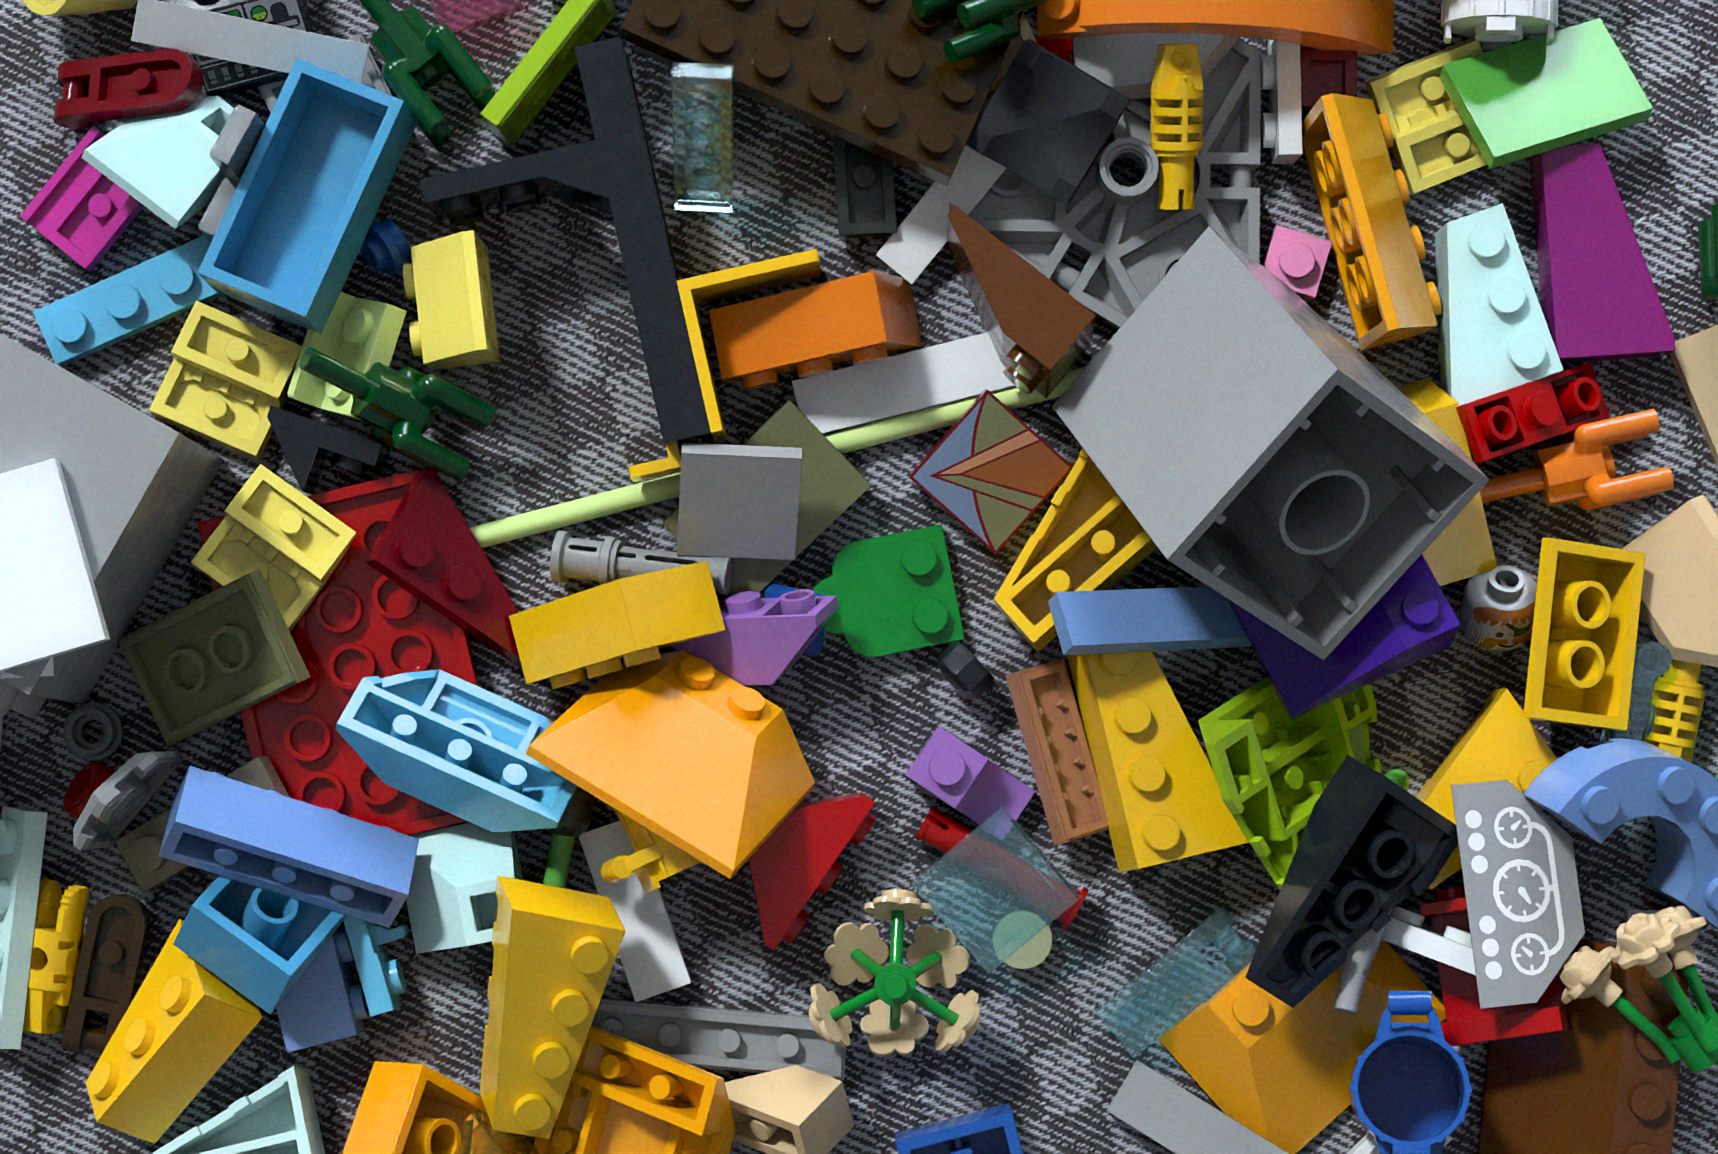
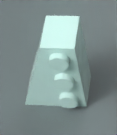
(1490, 312)
(269, 1121)

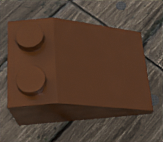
(1028, 317)

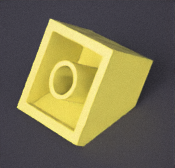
(453, 302)

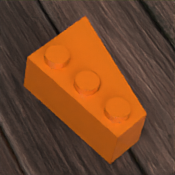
(815, 327)

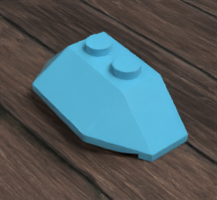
(456, 749)

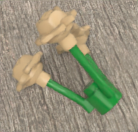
(1646, 942)

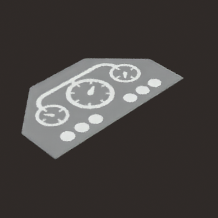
(1517, 891)

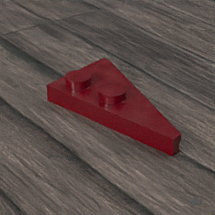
(442, 564)

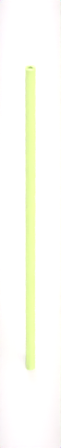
(669, 486)

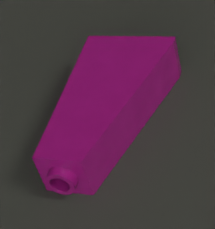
(1590, 262)

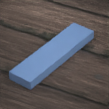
(1145, 620)

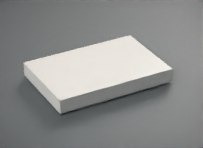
(44, 571)

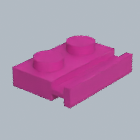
(82, 208)

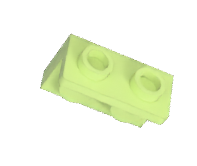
(355, 335)

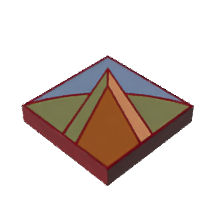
(990, 471)

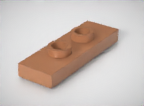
(1058, 751)

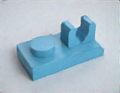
(379, 977)

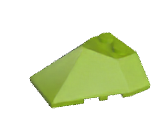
(1279, 766)

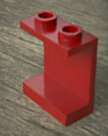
(1464, 1018)

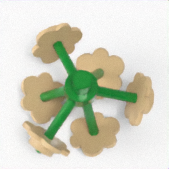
(893, 1000)

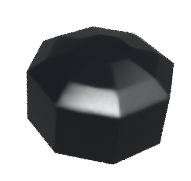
(964, 671)

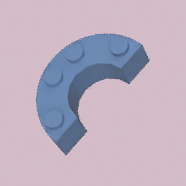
(1632, 779)

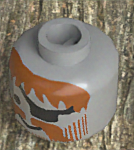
(1498, 608)

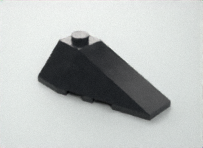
(1353, 865)

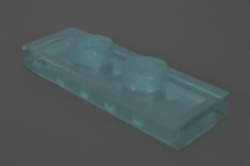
(703, 137)

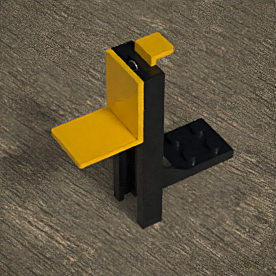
(620, 179)

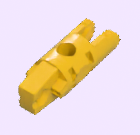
(54, 955)

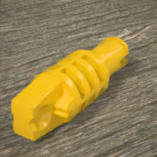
(1176, 121)
(1677, 709)

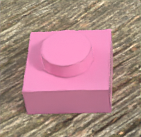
(1297, 260)

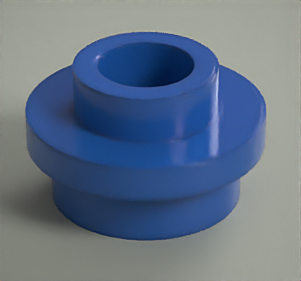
(385, 247)

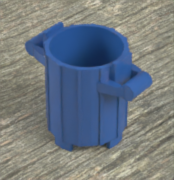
(1409, 1082)

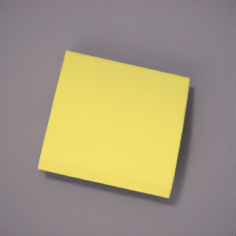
(1425, 125)
(226, 380)
(283, 536)

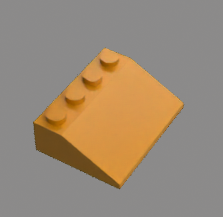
(1367, 221)

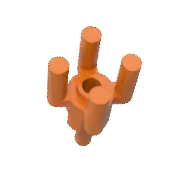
(1585, 467)

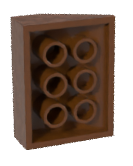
(1588, 1085)

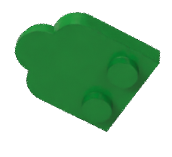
(894, 593)

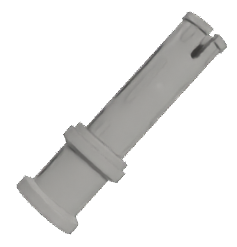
(613, 560)

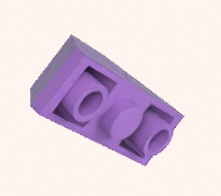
(763, 634)

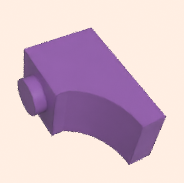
(967, 778)

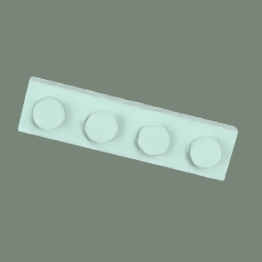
(20, 871)

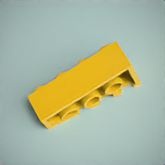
(1148, 763)
(543, 995)

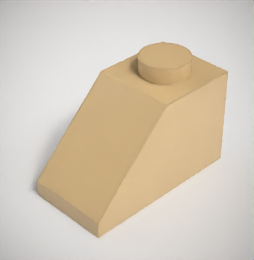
(789, 1111)

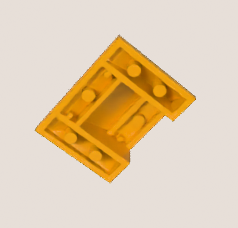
(683, 756)
(1285, 1065)
(639, 1104)

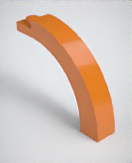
(1318, 24)

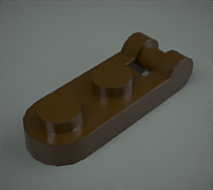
(106, 970)

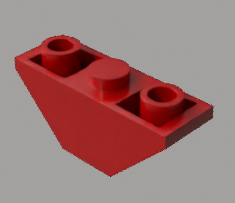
(1532, 412)
(803, 859)

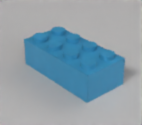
(308, 196)

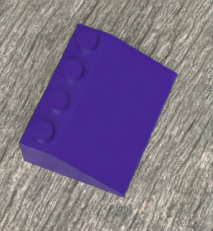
(1398, 631)

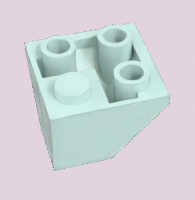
(166, 158)
(455, 885)

